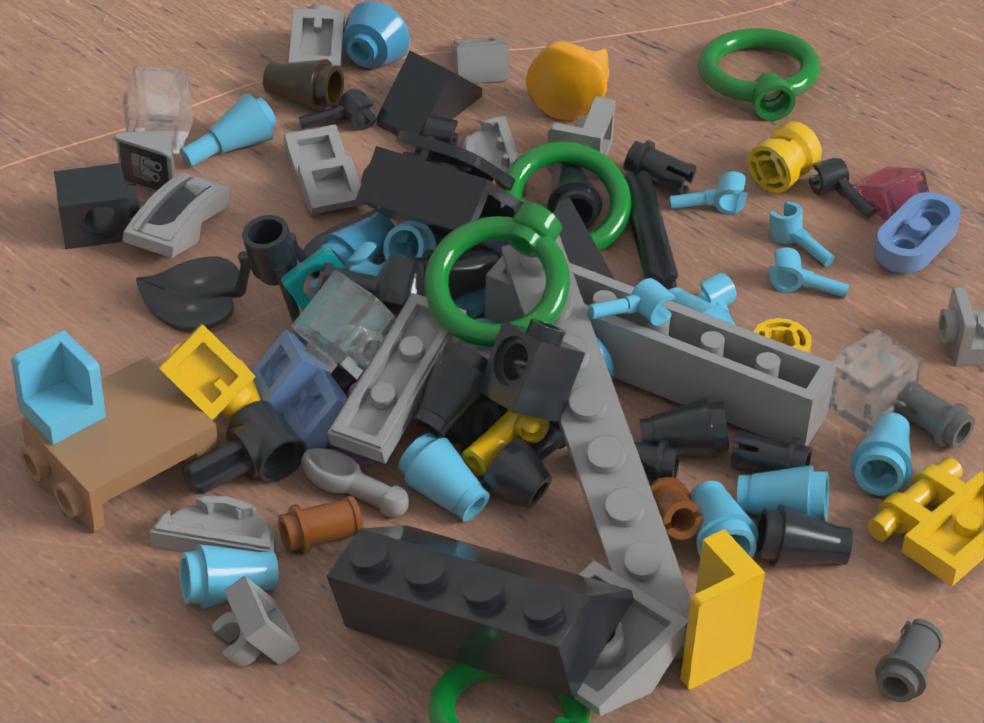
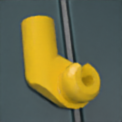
(507, 428)

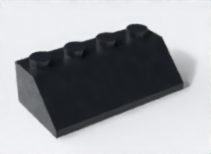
(477, 606)

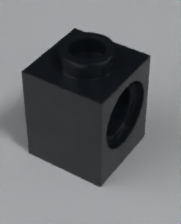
(94, 205)
(531, 370)

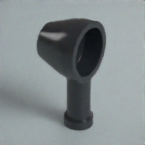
(393, 283)
(518, 469)

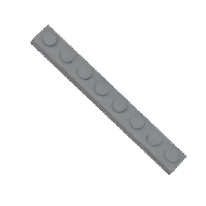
(605, 452)

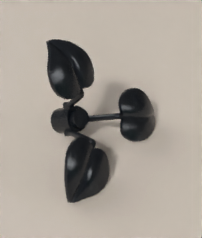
(204, 287)

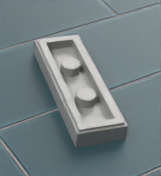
(392, 384)

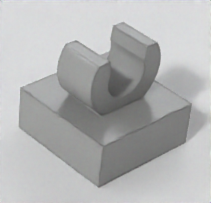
(258, 623)

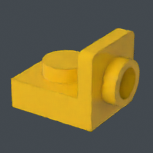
(209, 374)

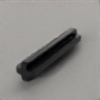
(650, 230)

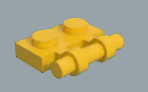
(950, 537)

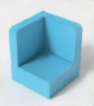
(58, 387)

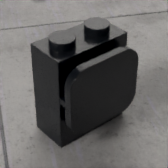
(437, 186)

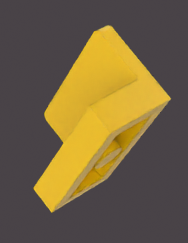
(721, 611)

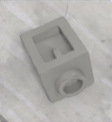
(317, 34)
(593, 131)
(962, 329)

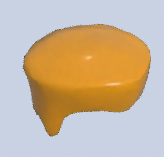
(567, 79)

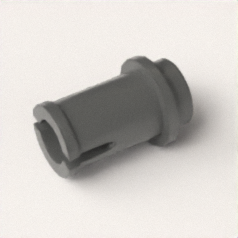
(944, 421)
(903, 672)

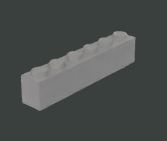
(698, 357)

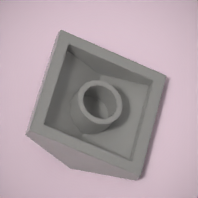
(635, 652)

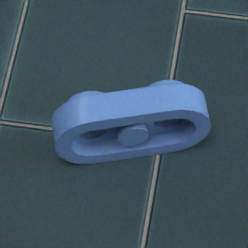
(917, 232)

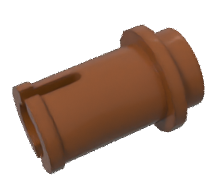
(676, 508)
(319, 524)

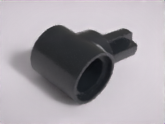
(256, 445)

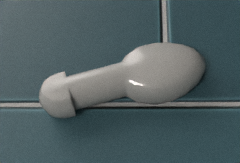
(342, 474)

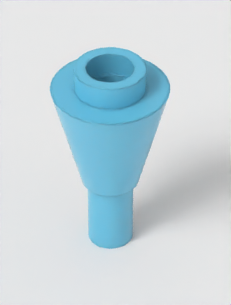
(242, 125)

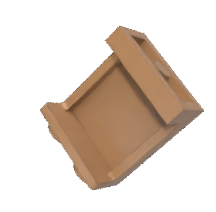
(143, 434)

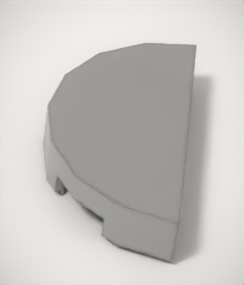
(494, 144)
(213, 522)

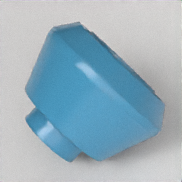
(375, 35)

